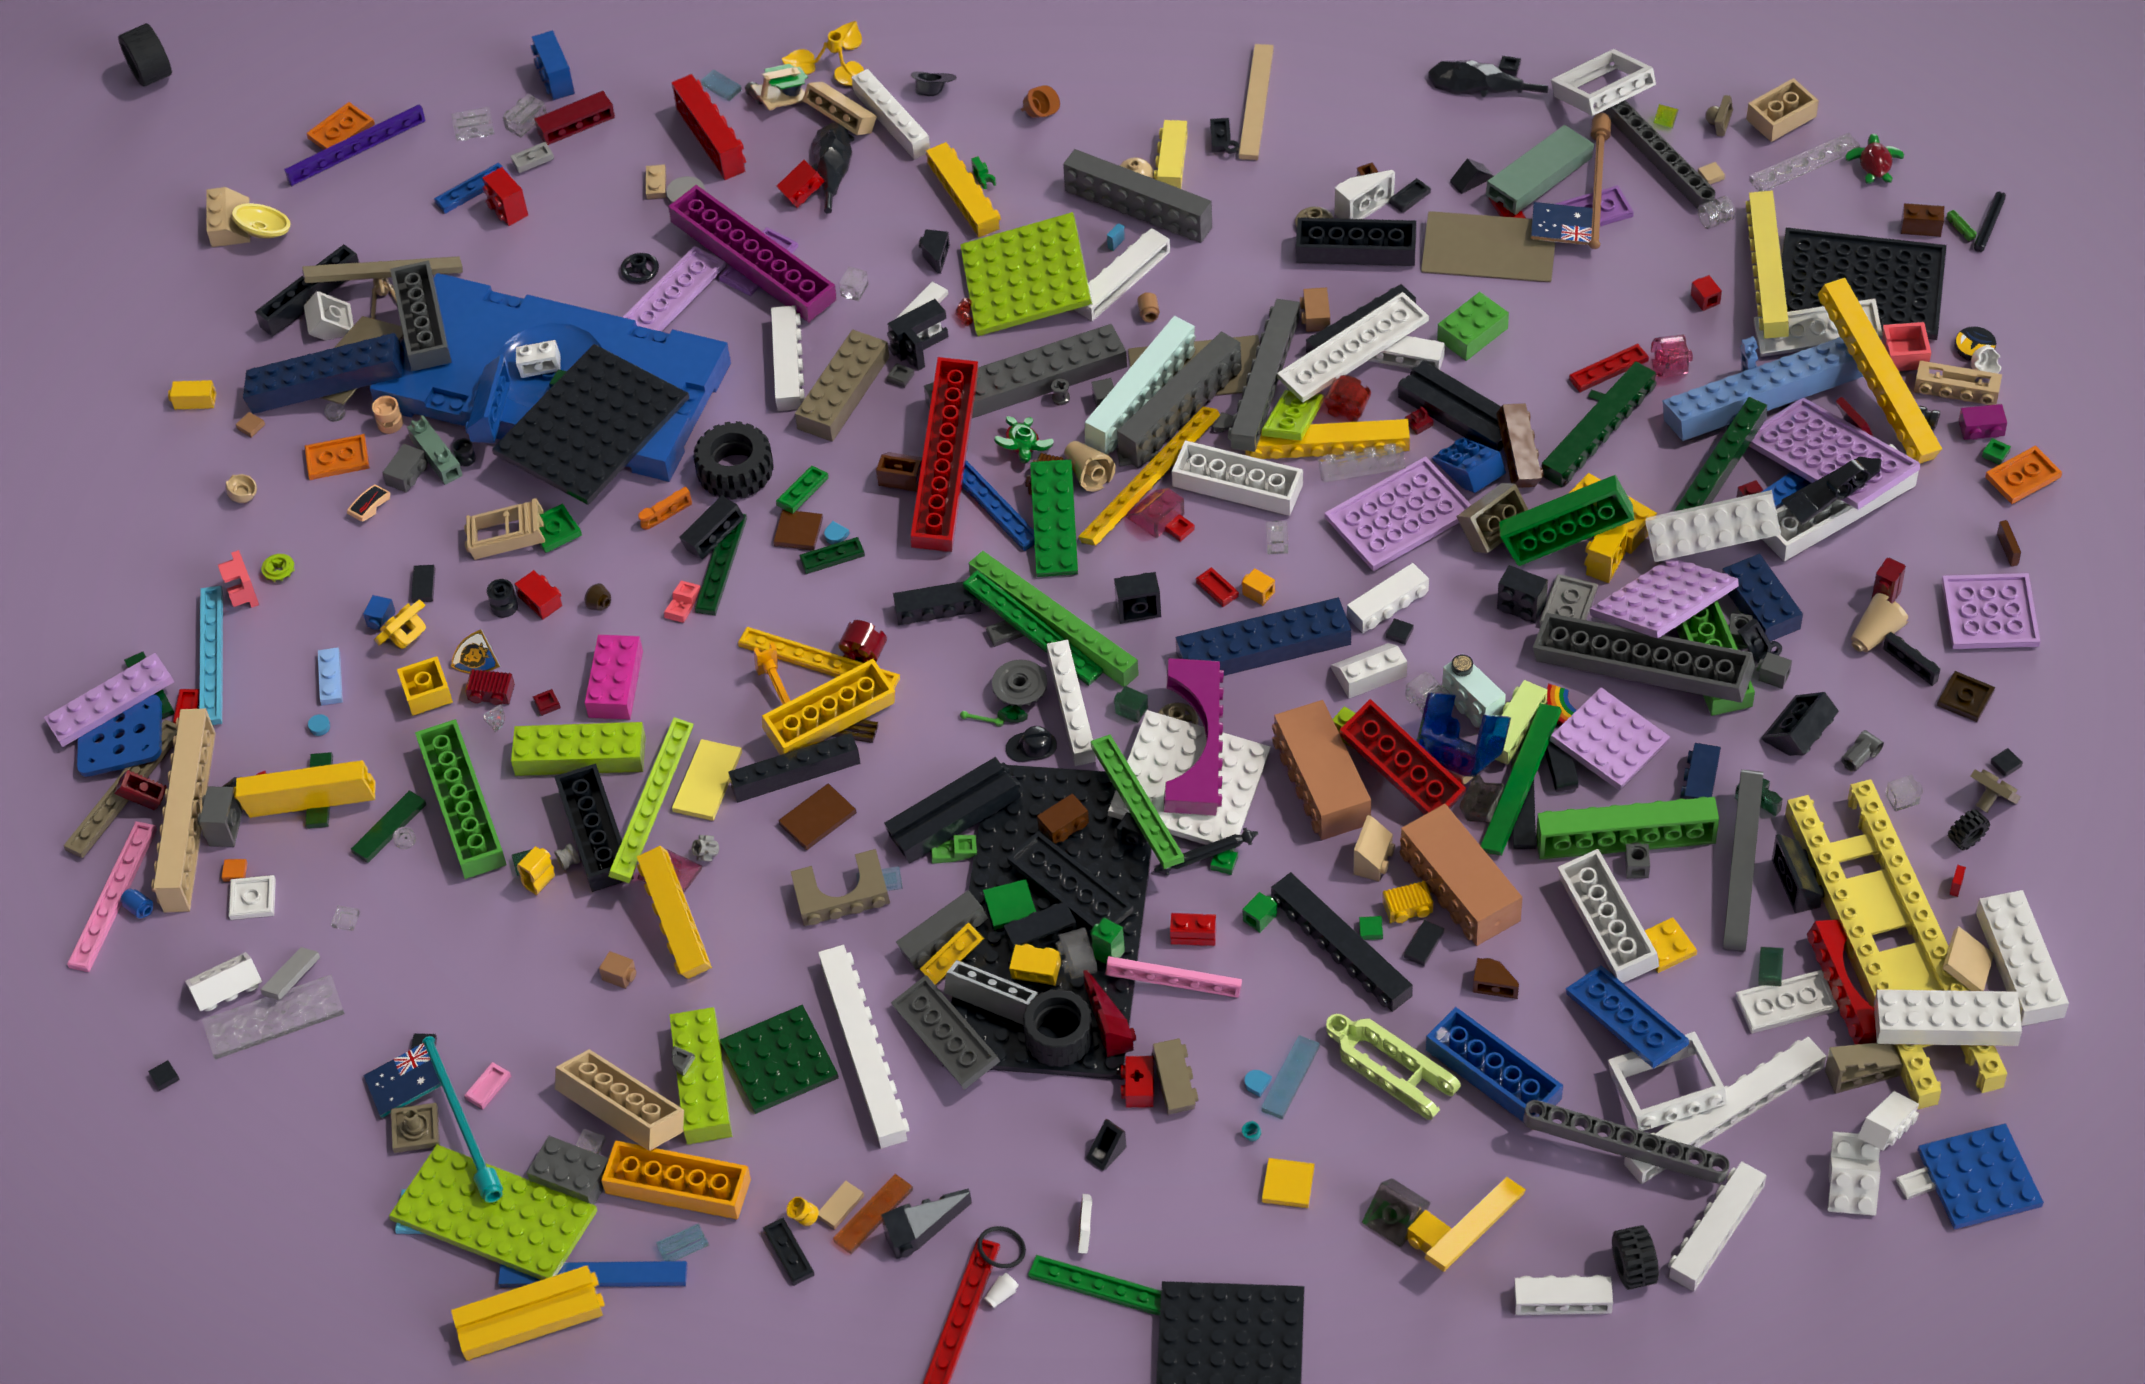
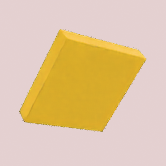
(1288, 1183)

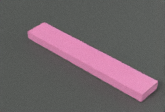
(1173, 977)

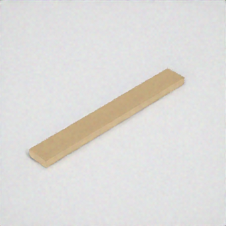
(1256, 102)

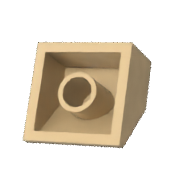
(1373, 850)

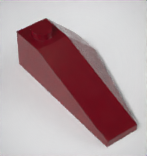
(1111, 1023)

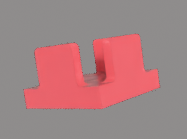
(244, 591)

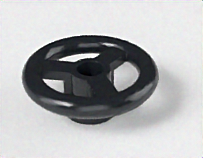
(638, 265)

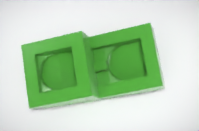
(954, 850)

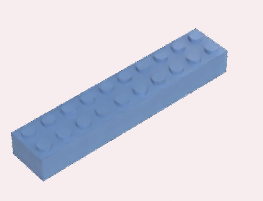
(1771, 383)

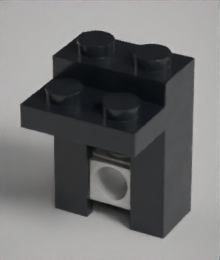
(917, 332)

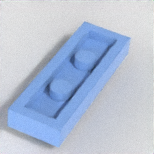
(330, 676)

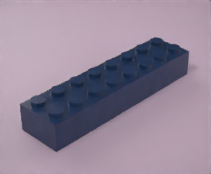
(323, 373)
(1270, 637)

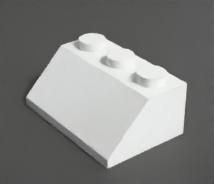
(1370, 669)
(223, 982)

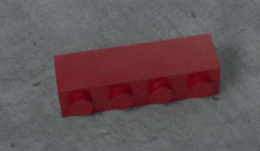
(574, 117)

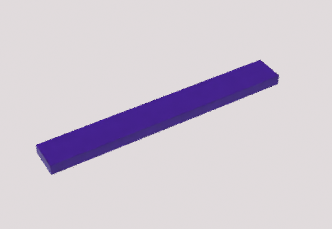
(355, 145)

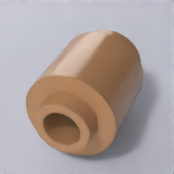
(1148, 307)

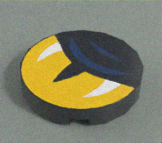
(1971, 339)

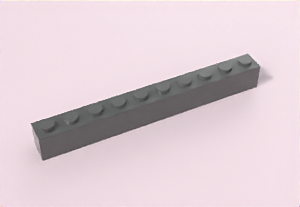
(1263, 379)

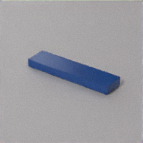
(465, 191)

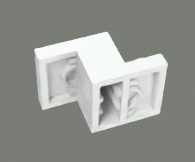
(1853, 1175)

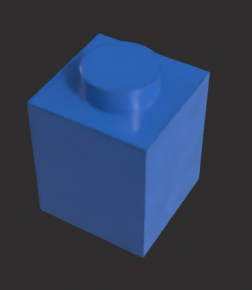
(378, 612)

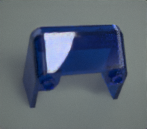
(1441, 739)

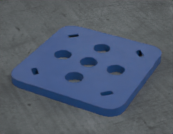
(138, 747)

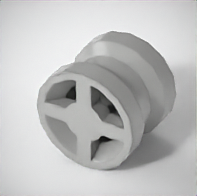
(567, 856)

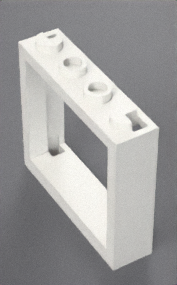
(1639, 79)
(1675, 1109)

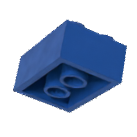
(552, 65)

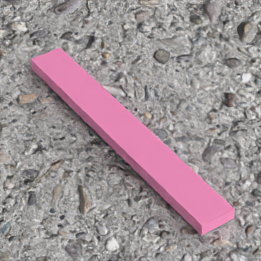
(109, 900)

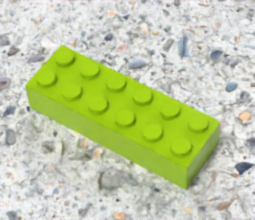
(574, 746)
(704, 1085)

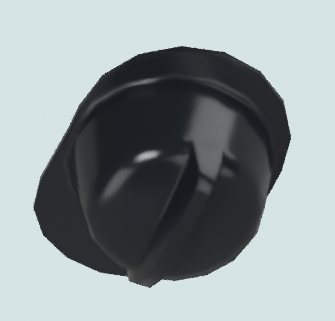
(931, 83)
(1031, 745)

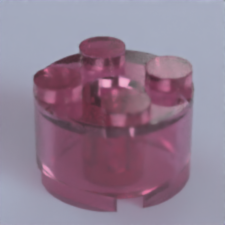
(1671, 355)

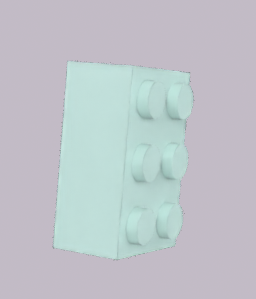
(1474, 694)

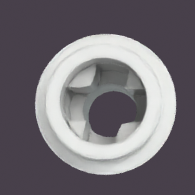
(1001, 1290)

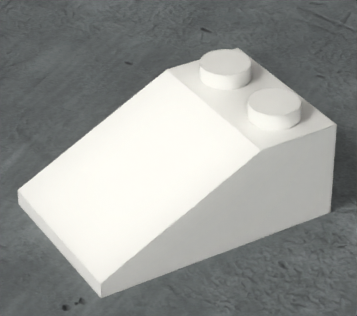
(1363, 194)

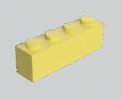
(1172, 152)

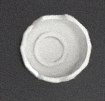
(1986, 360)

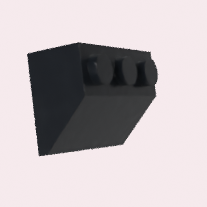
(1801, 723)
(1796, 874)

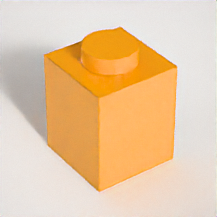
(1258, 586)

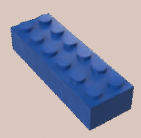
(1491, 1064)

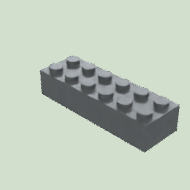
(420, 315)

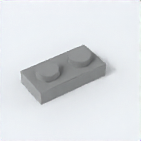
(532, 157)

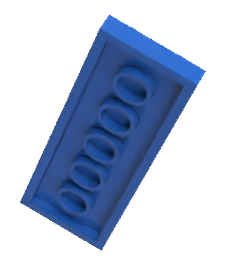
(1627, 1016)

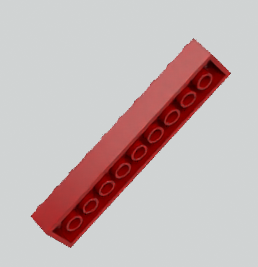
(944, 454)

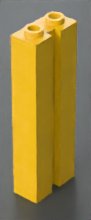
(305, 789)
(528, 1312)

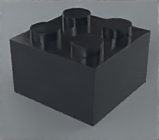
(1522, 594)
(1137, 597)

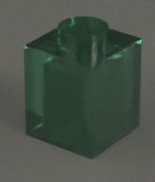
(1131, 704)

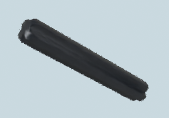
(1989, 221)

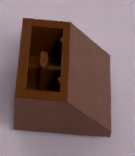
(899, 471)

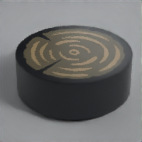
(1462, 665)

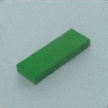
(802, 489)

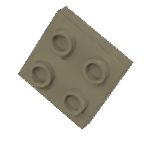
(1993, 789)
(415, 1127)

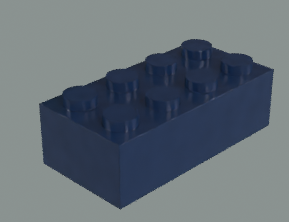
(1764, 597)

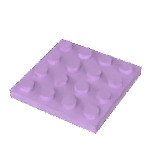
(1990, 611)
(1610, 738)

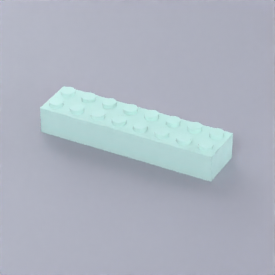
(1140, 383)

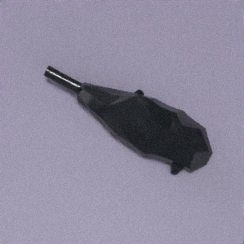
(1477, 77)
(832, 158)

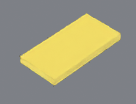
(706, 780)

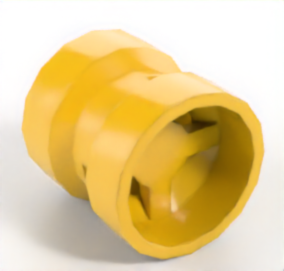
(802, 1211)

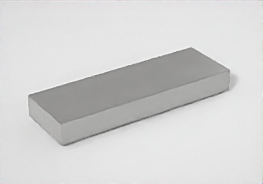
(290, 973)

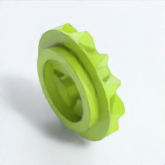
(279, 561)

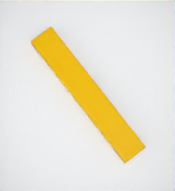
(1475, 1224)

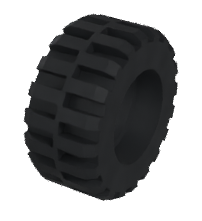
(728, 441)

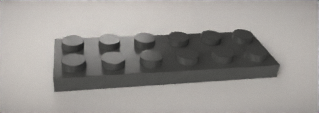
(945, 1032)

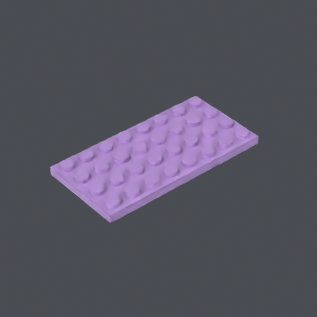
(1818, 442)

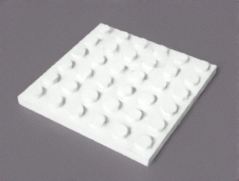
(1169, 749)

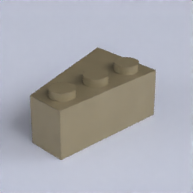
(1861, 1065)

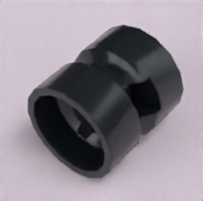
(502, 598)

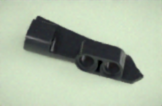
(1836, 485)

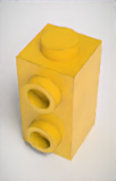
(192, 394)

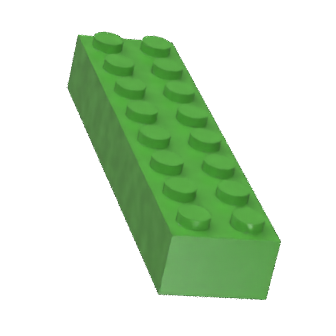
(460, 799)
(1612, 827)

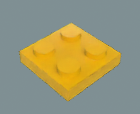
(1670, 944)

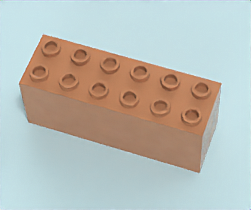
(1321, 769)
(1460, 875)

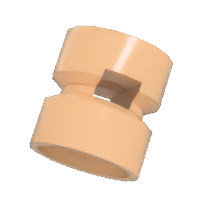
(387, 414)

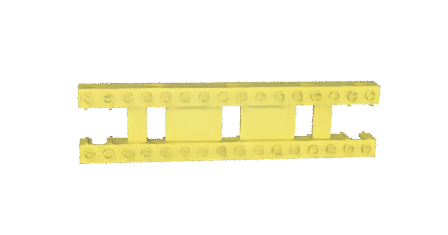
(1882, 904)

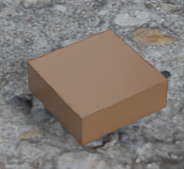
(250, 424)

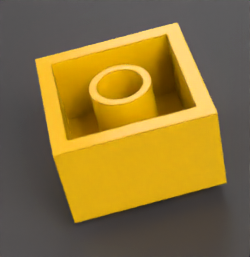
(1606, 553)
(424, 685)

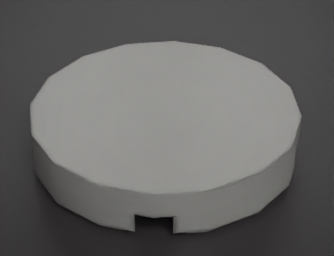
(681, 186)

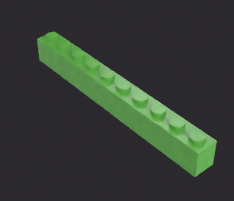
(1109, 656)

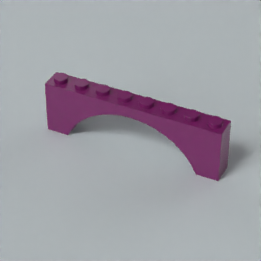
(1198, 787)

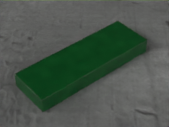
(832, 555)

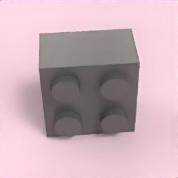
(220, 816)

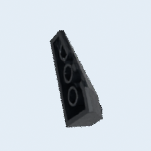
(911, 1227)

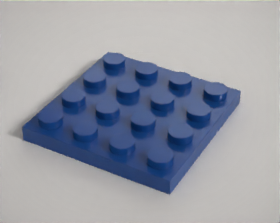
(1980, 1176)

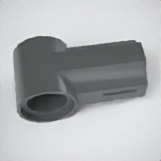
(1865, 747)

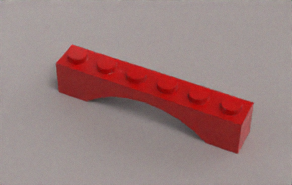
(1828, 944)

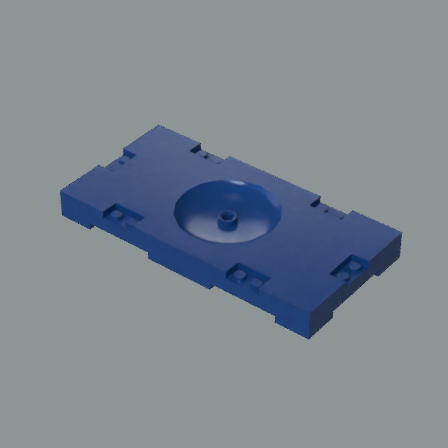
(492, 324)

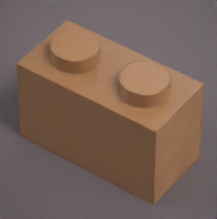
(1316, 309)

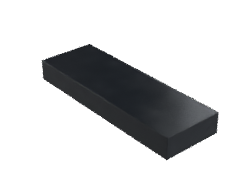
(788, 1251)

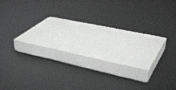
(1792, 1002)

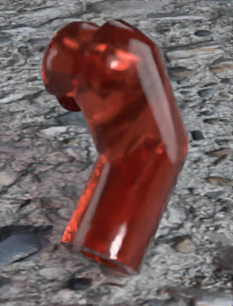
(963, 311)

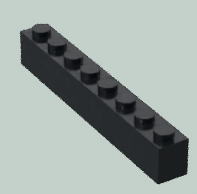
(1341, 942)

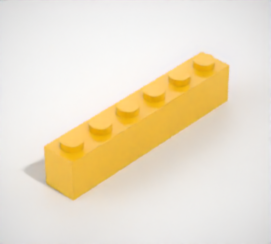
(963, 189)
(674, 912)

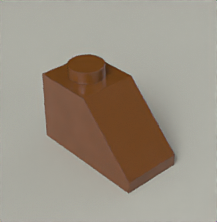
(1494, 979)

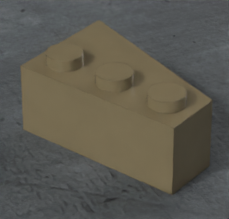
(1174, 1076)

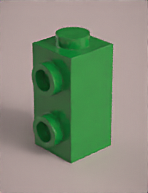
(1107, 940)

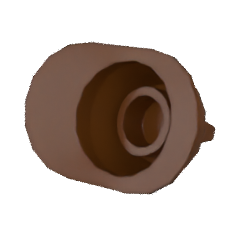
(1041, 102)

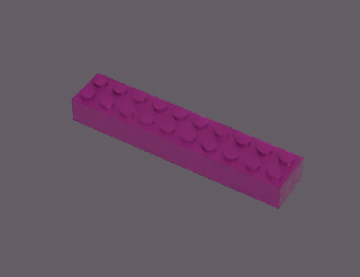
(752, 253)

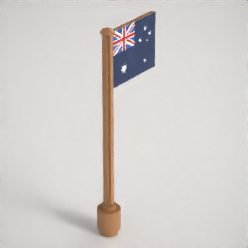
(1575, 223)

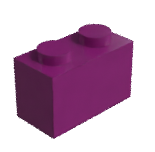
(1982, 421)

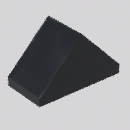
(1470, 176)
(1107, 1145)

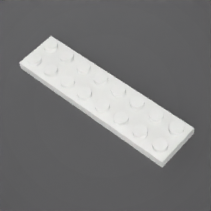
(1352, 347)

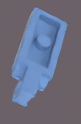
(1748, 354)

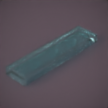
(1290, 1077)

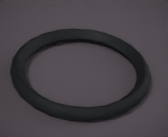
(1008, 1230)

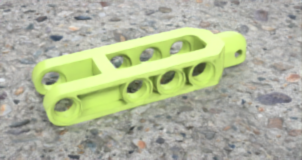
(1350, 1033)

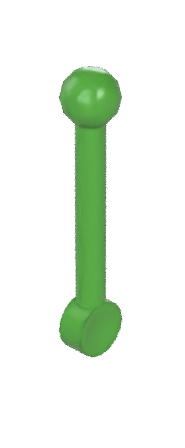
(998, 722)

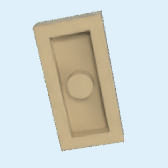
(656, 181)

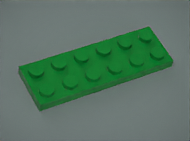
(1054, 518)

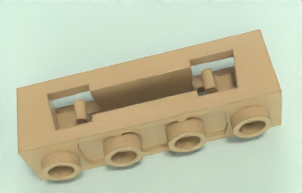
(1957, 383)

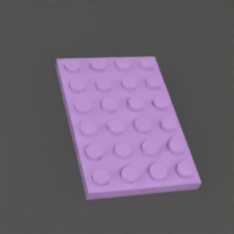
(1398, 513)
(1664, 597)

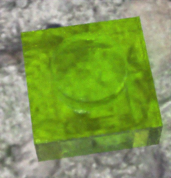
(1666, 115)

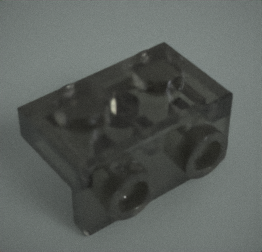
(1481, 800)

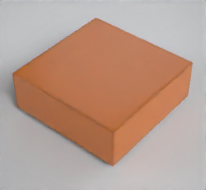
(234, 869)

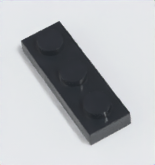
(1911, 658)

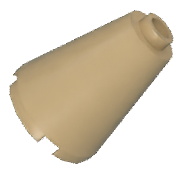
(1090, 465)
(1878, 620)

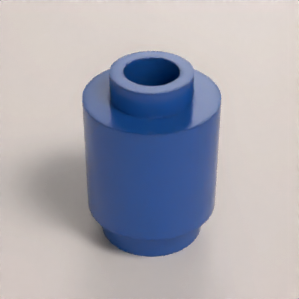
(136, 903)

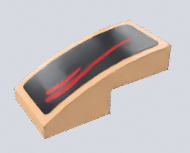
(366, 503)

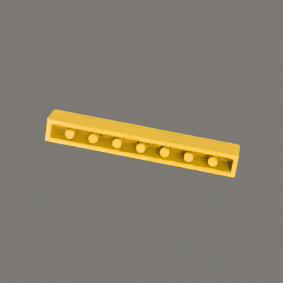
(1336, 439)

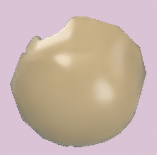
(241, 488)

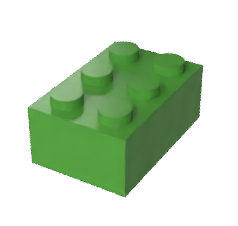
(1473, 326)

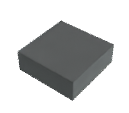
(900, 375)

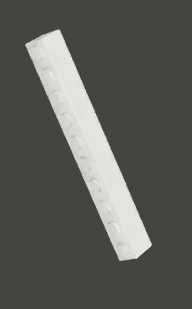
(863, 1046)
(1743, 1099)

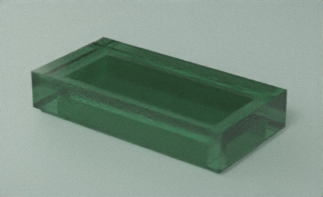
(1770, 966)

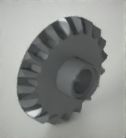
(1019, 682)

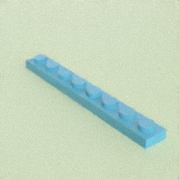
(211, 652)

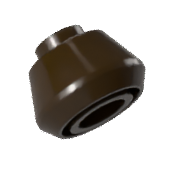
(597, 597)

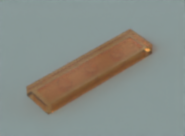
(869, 1216)

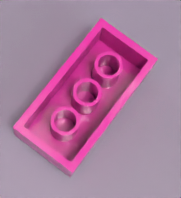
(614, 677)

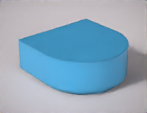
(835, 533)
(1257, 1081)

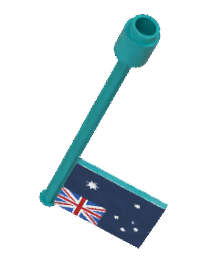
(416, 1075)

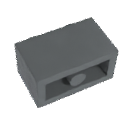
(405, 468)

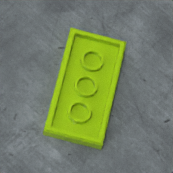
(1292, 416)

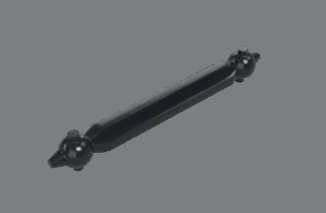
(1212, 849)

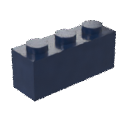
(1702, 771)

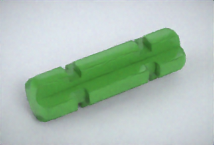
(1961, 225)

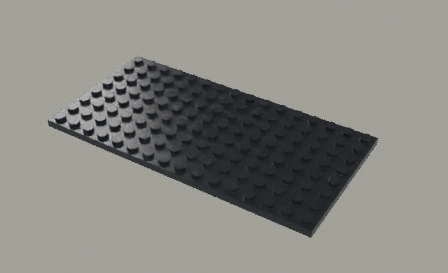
(1095, 847)

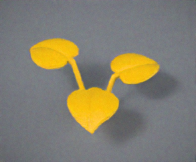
(845, 36)

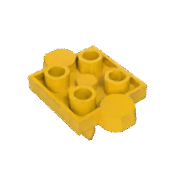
(408, 617)

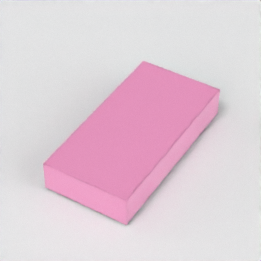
(487, 1085)

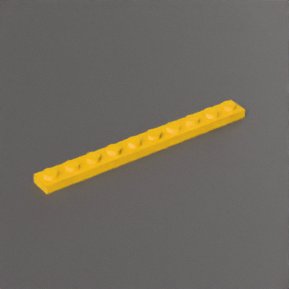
(1147, 477)

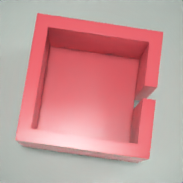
(1906, 344)

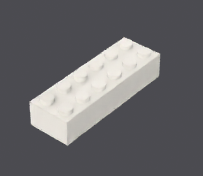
(1237, 478)
(1713, 526)
(1608, 916)
(2022, 956)
(1947, 1017)

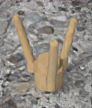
(381, 287)

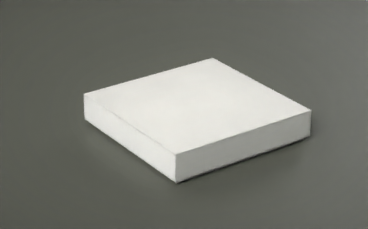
(252, 897)

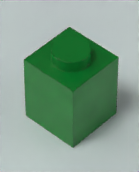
(1260, 912)

